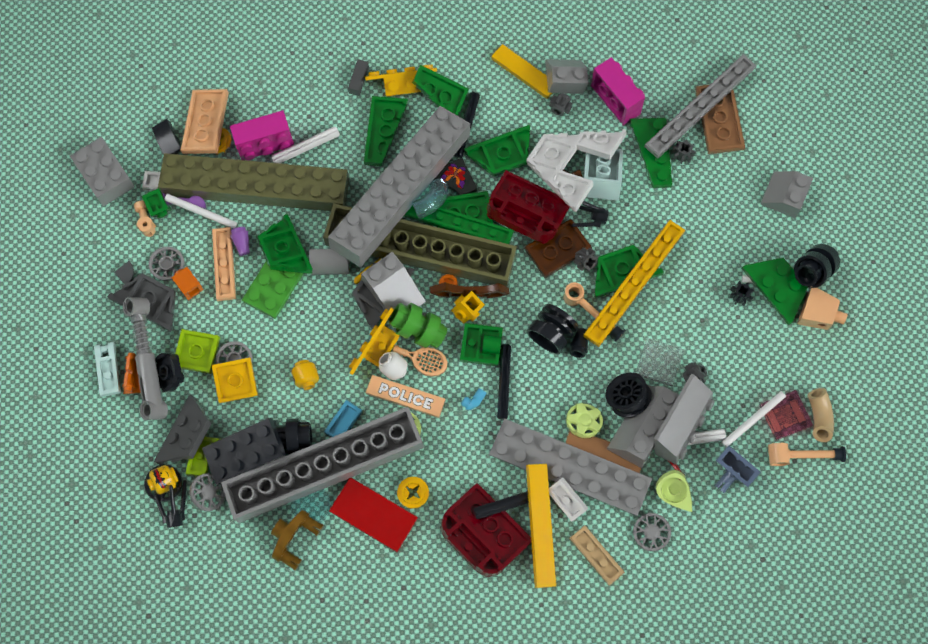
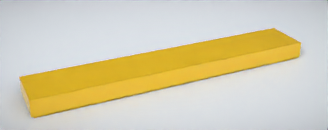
(540, 526)

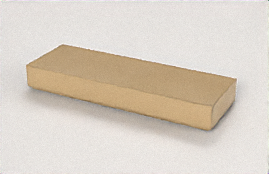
(596, 555)

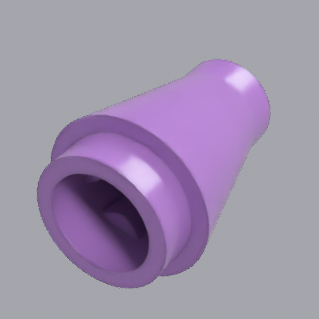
(241, 240)

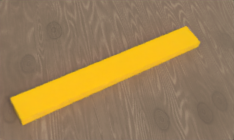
(634, 283)

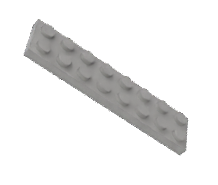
(580, 469)

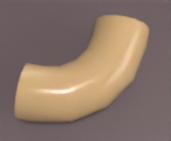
(822, 414)

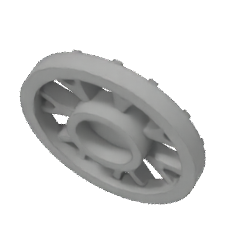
(165, 263)
(232, 356)
(206, 492)
(652, 532)

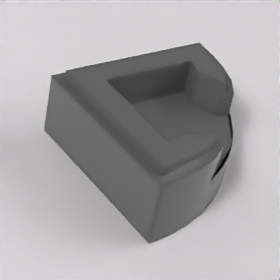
(125, 272)

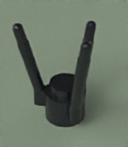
(598, 214)
(173, 517)

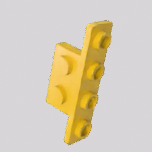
(398, 82)
(382, 341)

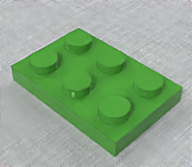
(271, 290)

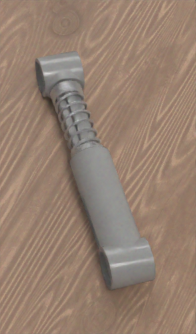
(152, 404)

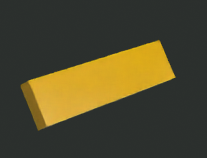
(522, 70)

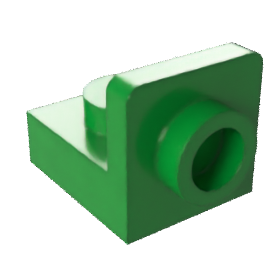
(156, 204)

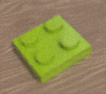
(197, 350)

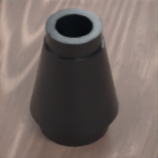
(579, 344)

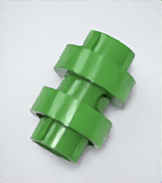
(425, 329)

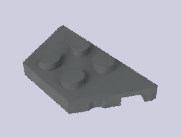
(159, 296)
(368, 304)
(185, 433)

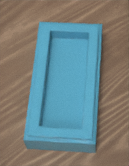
(343, 419)

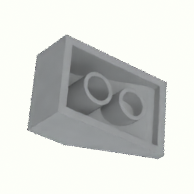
(391, 283)

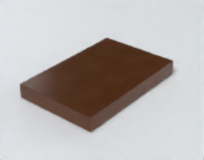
(557, 251)

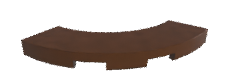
(488, 291)

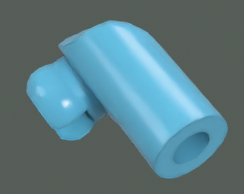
(475, 401)

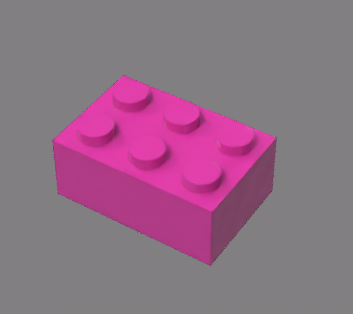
(617, 90)
(262, 135)

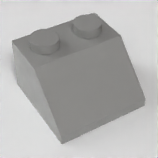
(566, 76)
(787, 192)

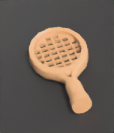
(403, 352)

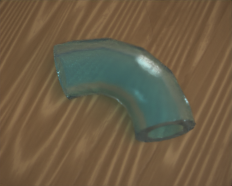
(433, 200)

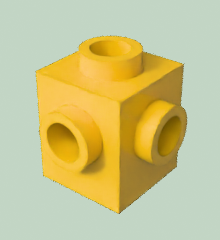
(467, 307)

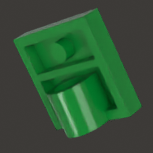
(481, 344)

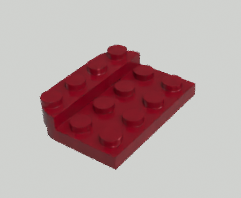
(526, 207)
(486, 542)

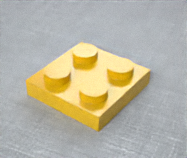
(234, 380)

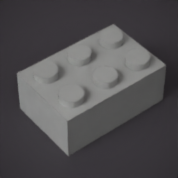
(102, 171)

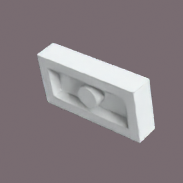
(567, 499)

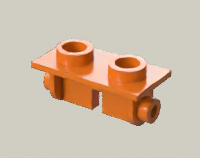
(131, 380)

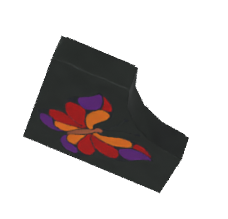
(457, 177)

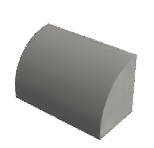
(327, 262)

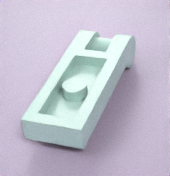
(107, 369)

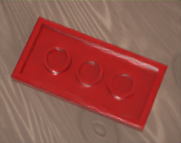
(373, 514)

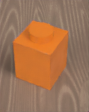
(187, 283)

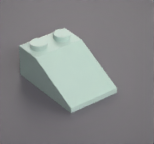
(605, 175)

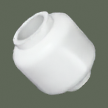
(393, 365)

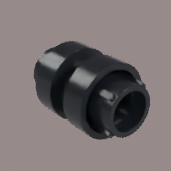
(816, 265)
(294, 434)

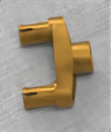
(285, 533)

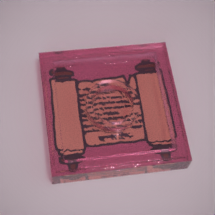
(787, 416)

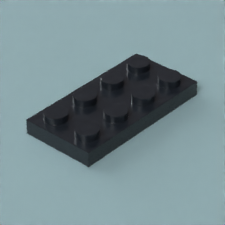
(244, 451)

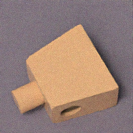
(820, 310)

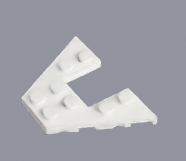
(555, 152)

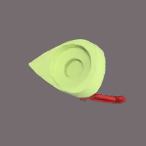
(674, 489)

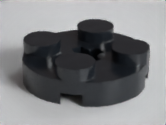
(169, 371)

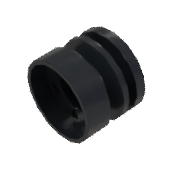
(552, 328)

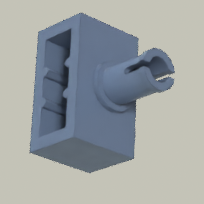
(736, 469)

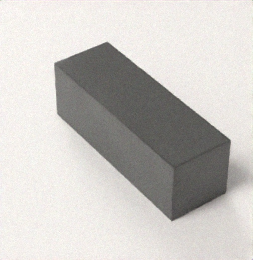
(358, 77)

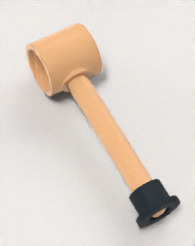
(616, 332)
(780, 454)

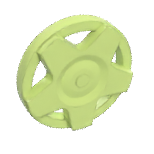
(584, 420)

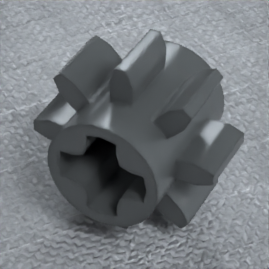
(560, 104)
(683, 151)
(585, 259)
(695, 369)

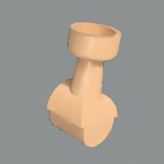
(145, 223)

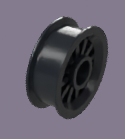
(628, 395)

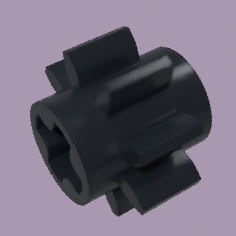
(743, 289)

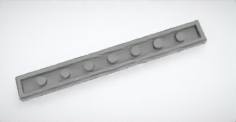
(700, 106)

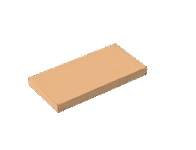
(204, 121)

